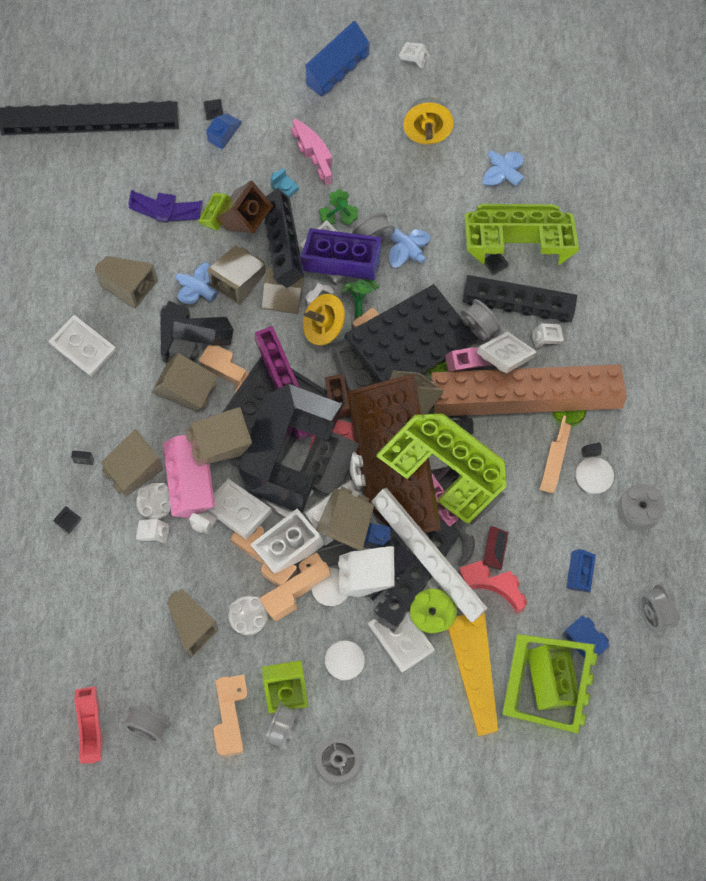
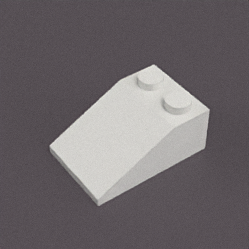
(288, 542)
(366, 571)

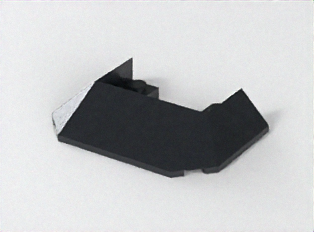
(277, 417)

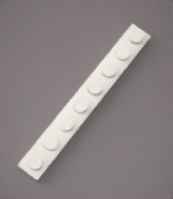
(429, 555)

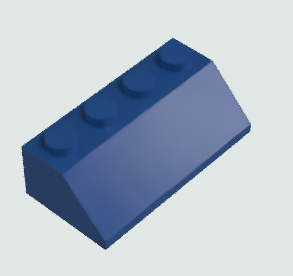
(337, 59)

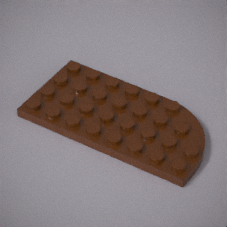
(377, 416)

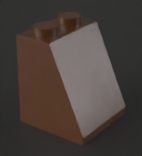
(245, 209)

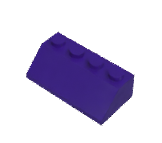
(341, 254)

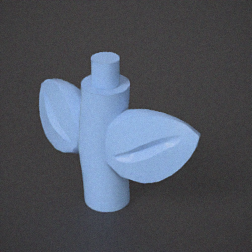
(504, 168)
(407, 247)
(196, 286)

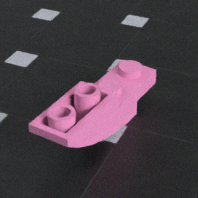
(313, 147)

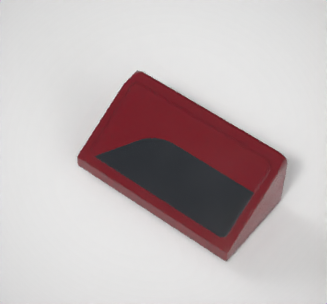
(495, 548)

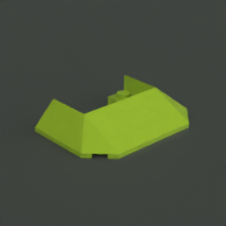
(520, 223)
(480, 468)

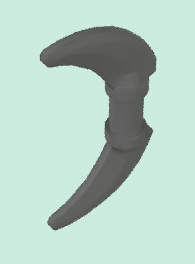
(468, 542)

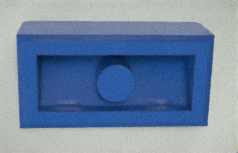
(581, 571)

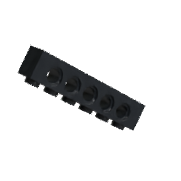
(283, 240)
(528, 294)
(392, 618)

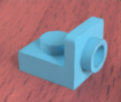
(283, 182)

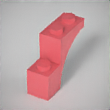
(504, 584)
(89, 725)

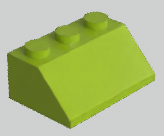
(553, 677)

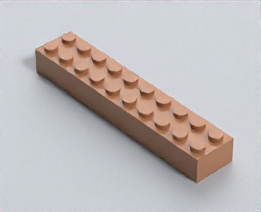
(530, 390)

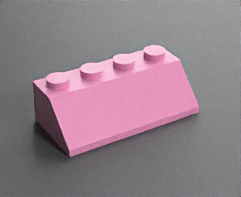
(188, 483)

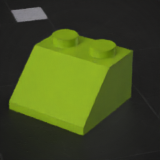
(285, 684)

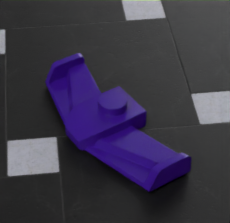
(164, 207)

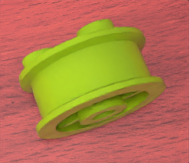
(422, 613)

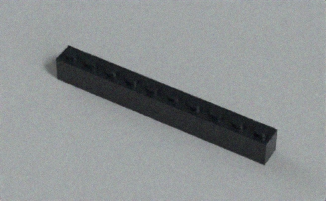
(89, 118)

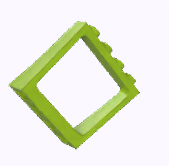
(517, 675)

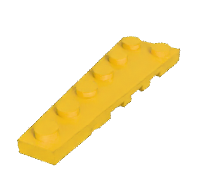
(474, 664)

